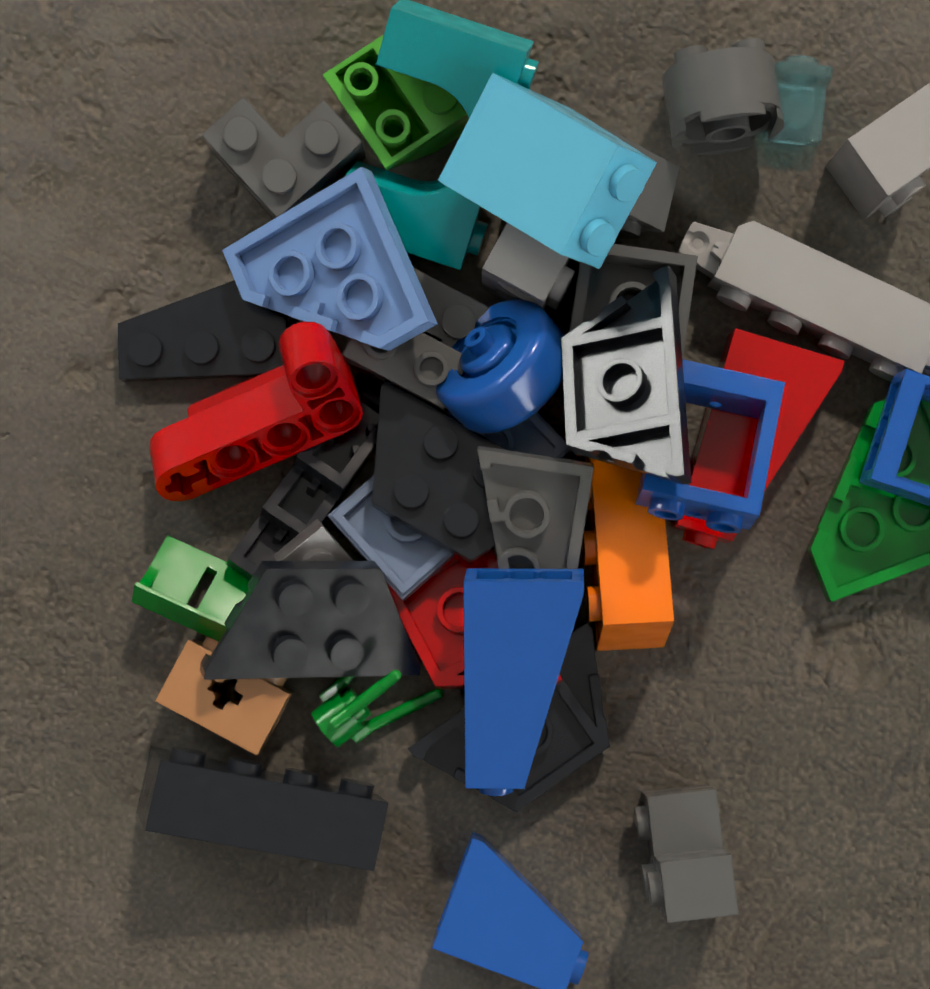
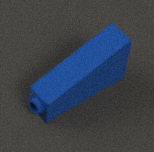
(512, 661)

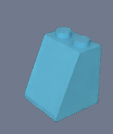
(547, 171)

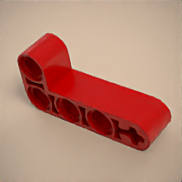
(263, 424)

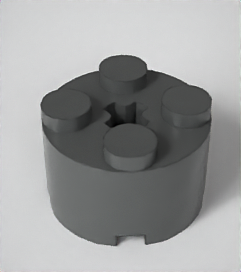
(722, 97)

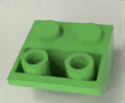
(394, 111)

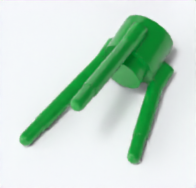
(344, 715)

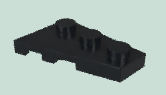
(201, 339)

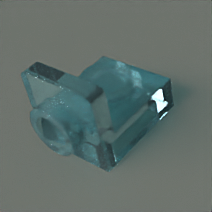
(802, 97)

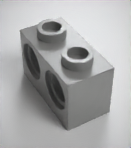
(526, 270)

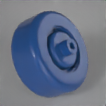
(507, 367)

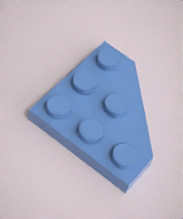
(336, 266)

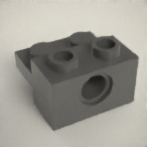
(423, 361)

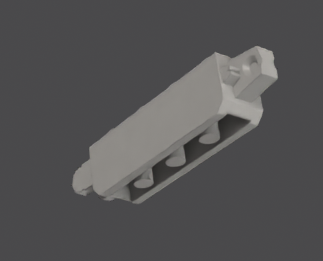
(814, 295)

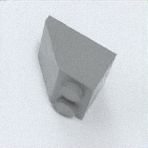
(887, 158)

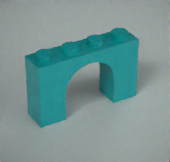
(460, 59)

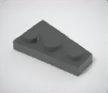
(535, 507)

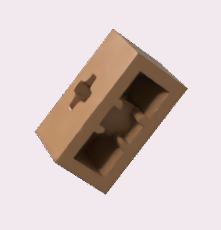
(242, 721)

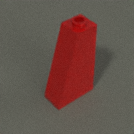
(727, 439)

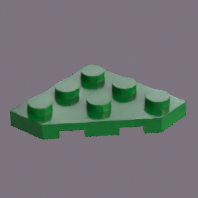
(867, 531)

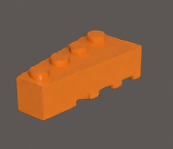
(628, 564)

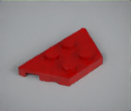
(436, 620)

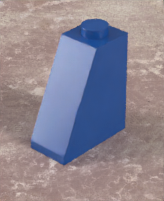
(507, 924)

